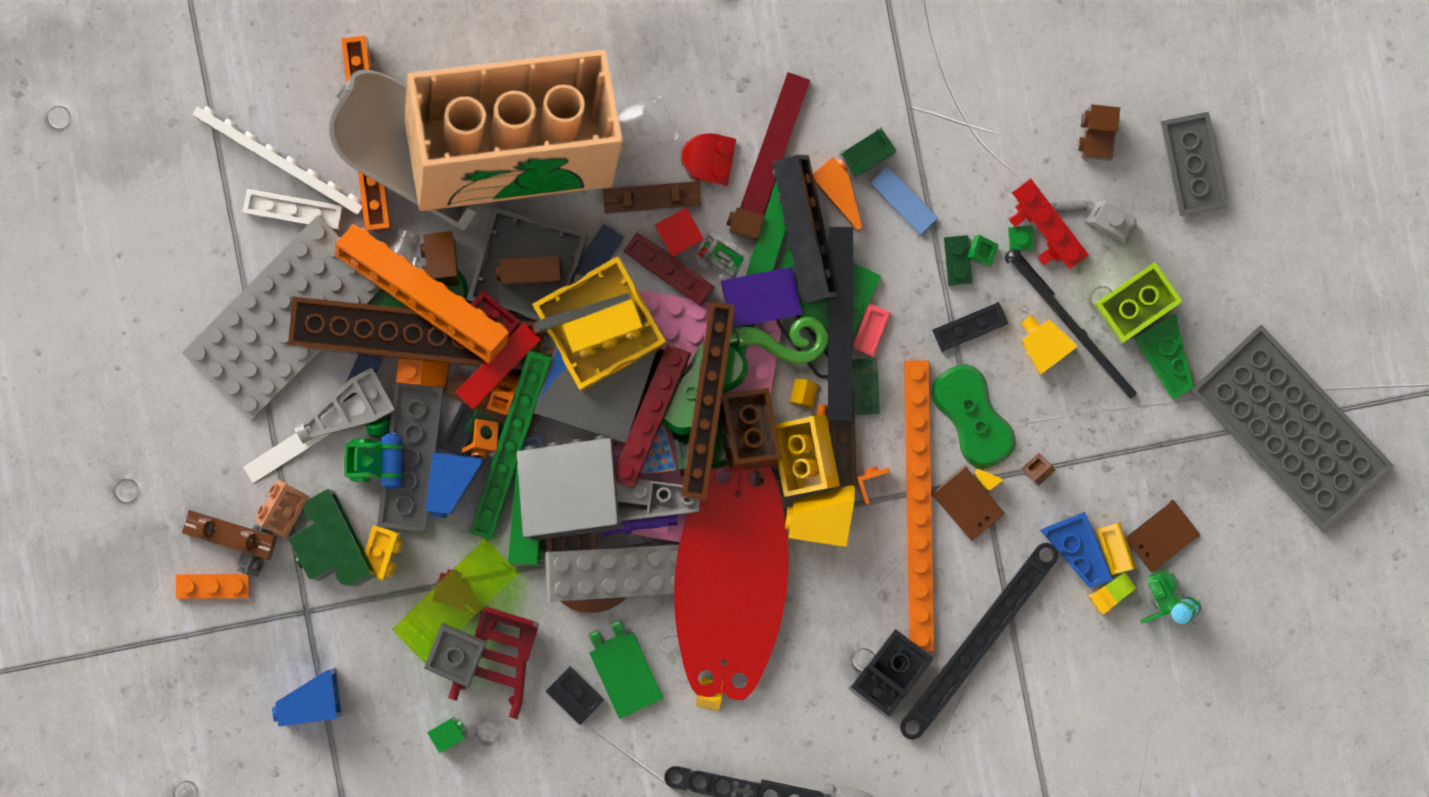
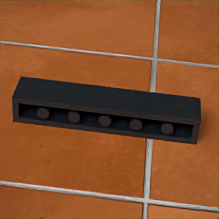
(805, 229)

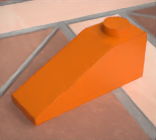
(836, 186)

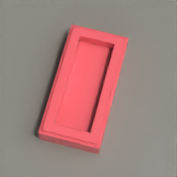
(871, 330)

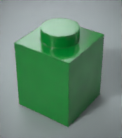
(447, 734)

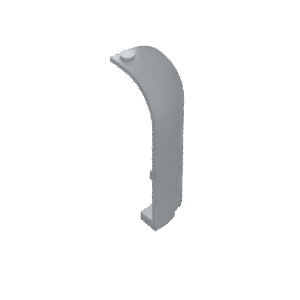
(372, 137)

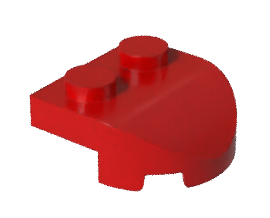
(709, 158)

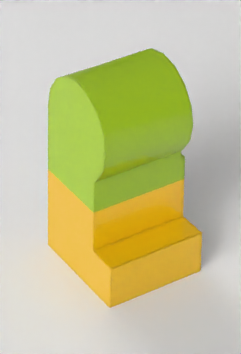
(1112, 593)

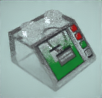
(722, 256)

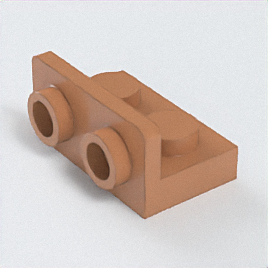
(281, 508)

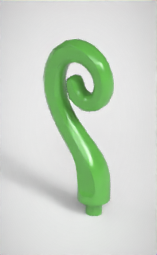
(755, 337)

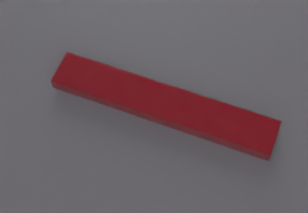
(775, 142)

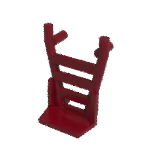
(524, 643)

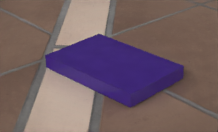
(762, 297)

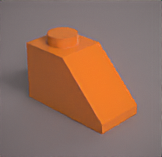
(422, 373)

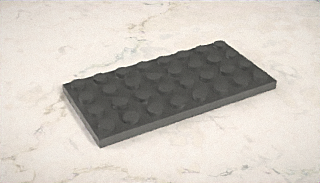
(1291, 428)

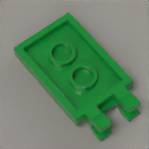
(624, 671)

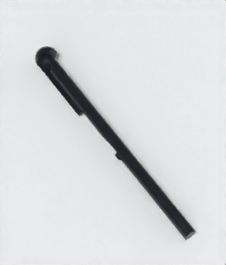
(1048, 295)

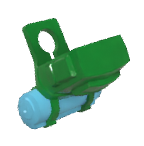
(1169, 598)

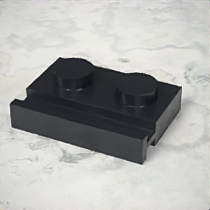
(575, 695)

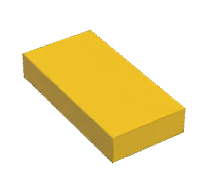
(1116, 548)

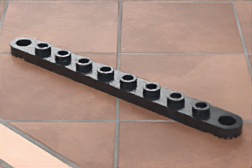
(979, 641)

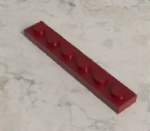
(651, 415)

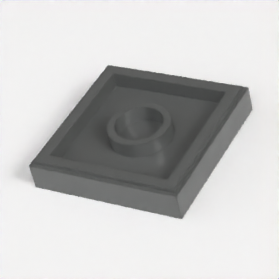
(455, 655)

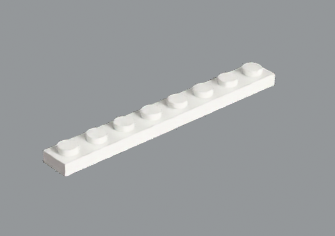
(271, 154)

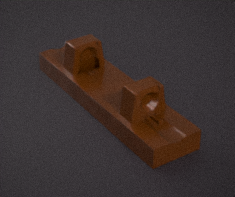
(651, 197)
(229, 535)

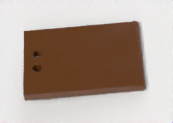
(968, 503)
(1162, 536)

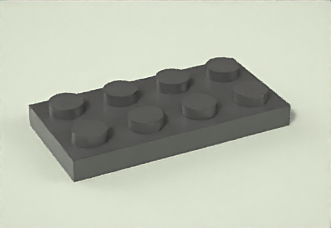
(1194, 163)

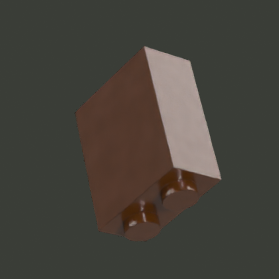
(529, 271)

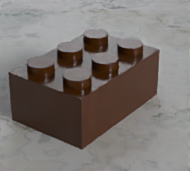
(749, 430)

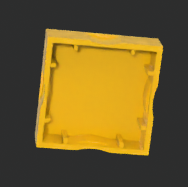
(598, 285)

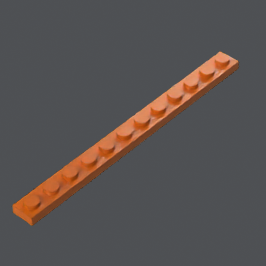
(919, 503)

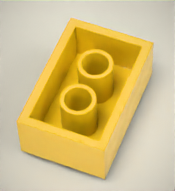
(604, 328)
(806, 456)

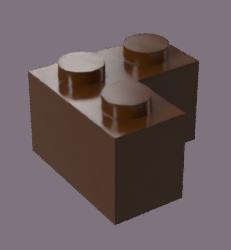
(1099, 127)

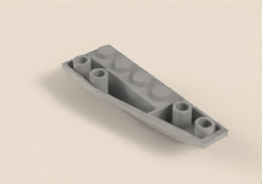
(652, 500)

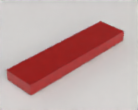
(491, 373)

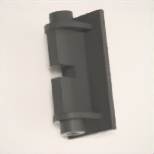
(249, 563)

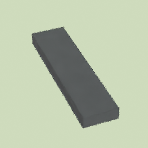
(569, 316)

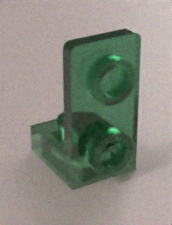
(866, 386)

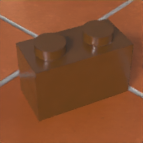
(440, 257)

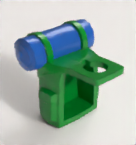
(375, 460)

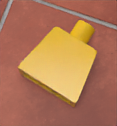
(1045, 343)

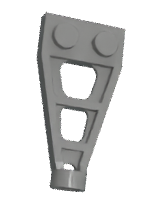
(373, 396)

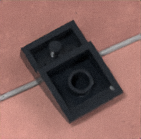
(891, 673)

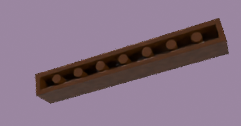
(707, 401)

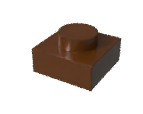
(1038, 469)

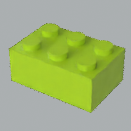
(1137, 303)

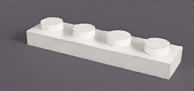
(291, 208)

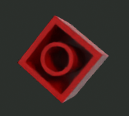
(679, 231)

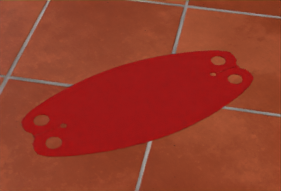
(731, 582)

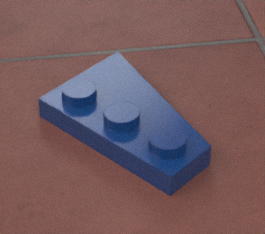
(1079, 548)

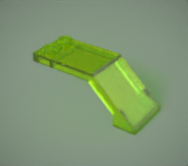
(456, 597)

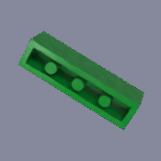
(521, 549)

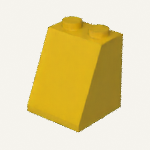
(822, 517)

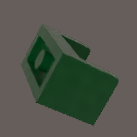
(867, 153)

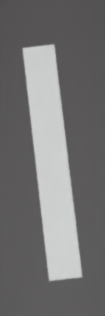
(293, 446)

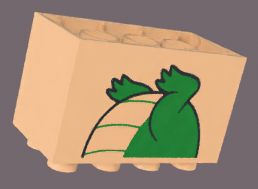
(512, 130)

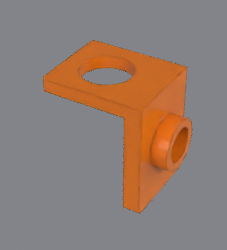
(482, 447)
(869, 473)

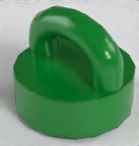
(378, 428)

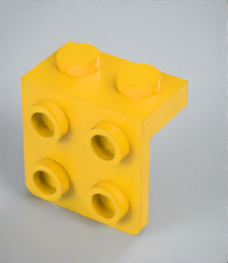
(382, 549)

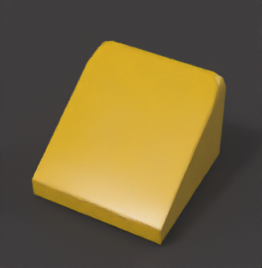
(987, 480)
(709, 702)

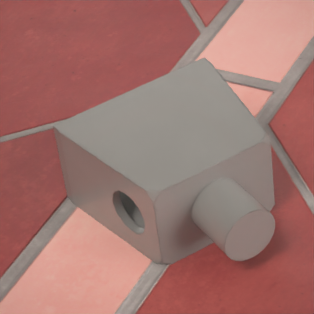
(1111, 221)

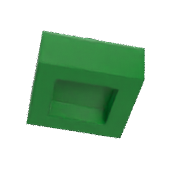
(1021, 238)
(982, 250)

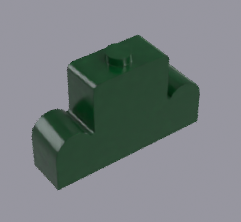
(331, 543)

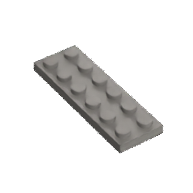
(610, 572)

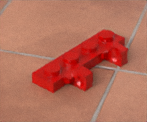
(1036, 208)

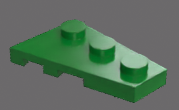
(1165, 353)

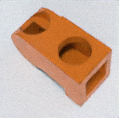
(503, 394)

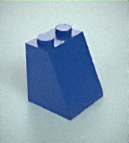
(449, 482)
(310, 702)

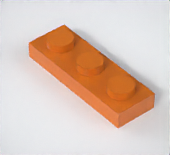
(212, 586)

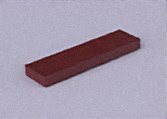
(669, 269)

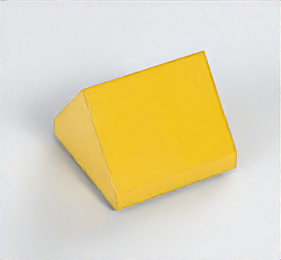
(804, 392)

